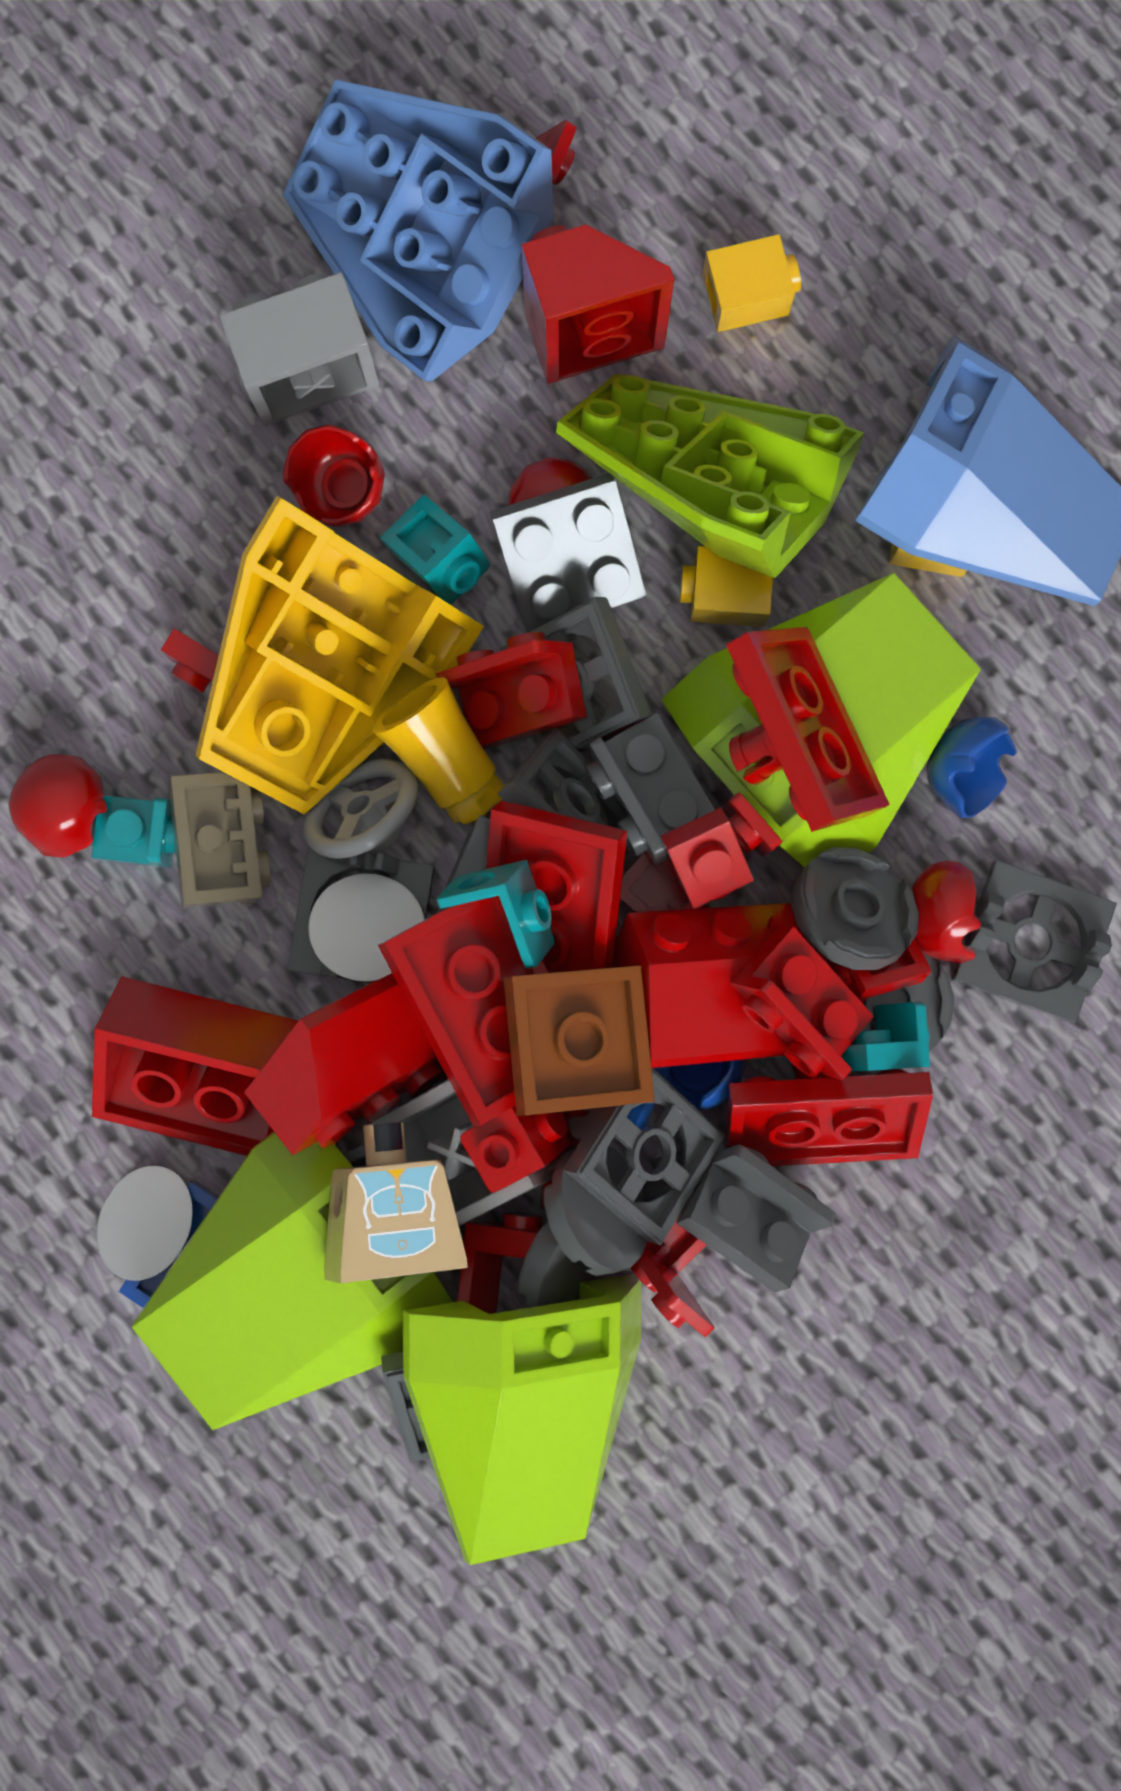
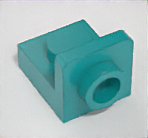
(436, 549)
(135, 832)
(897, 1042)

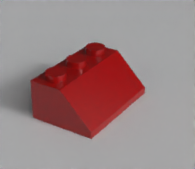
(592, 300)
(687, 978)
(183, 1064)
(344, 1066)

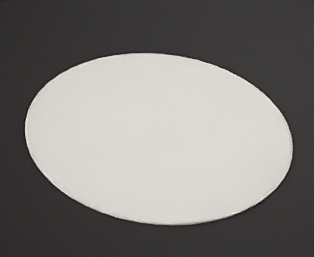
(355, 919)
(144, 1223)

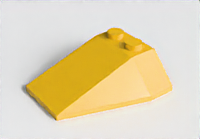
(315, 656)

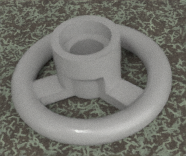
(369, 820)

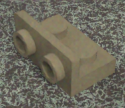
(217, 839)

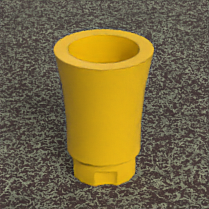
(441, 750)

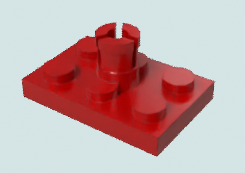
(801, 729)
(577, 870)
(455, 986)
(830, 1117)

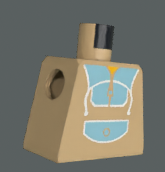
(390, 1214)

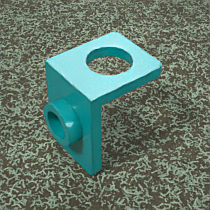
(523, 904)

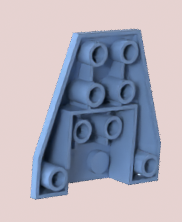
(421, 216)
(998, 486)

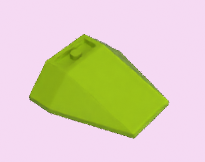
(721, 467)
(897, 682)
(248, 1300)
(522, 1411)

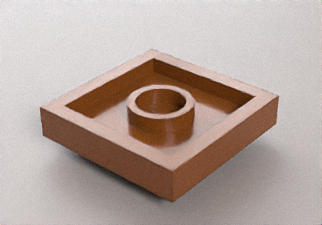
(578, 1040)

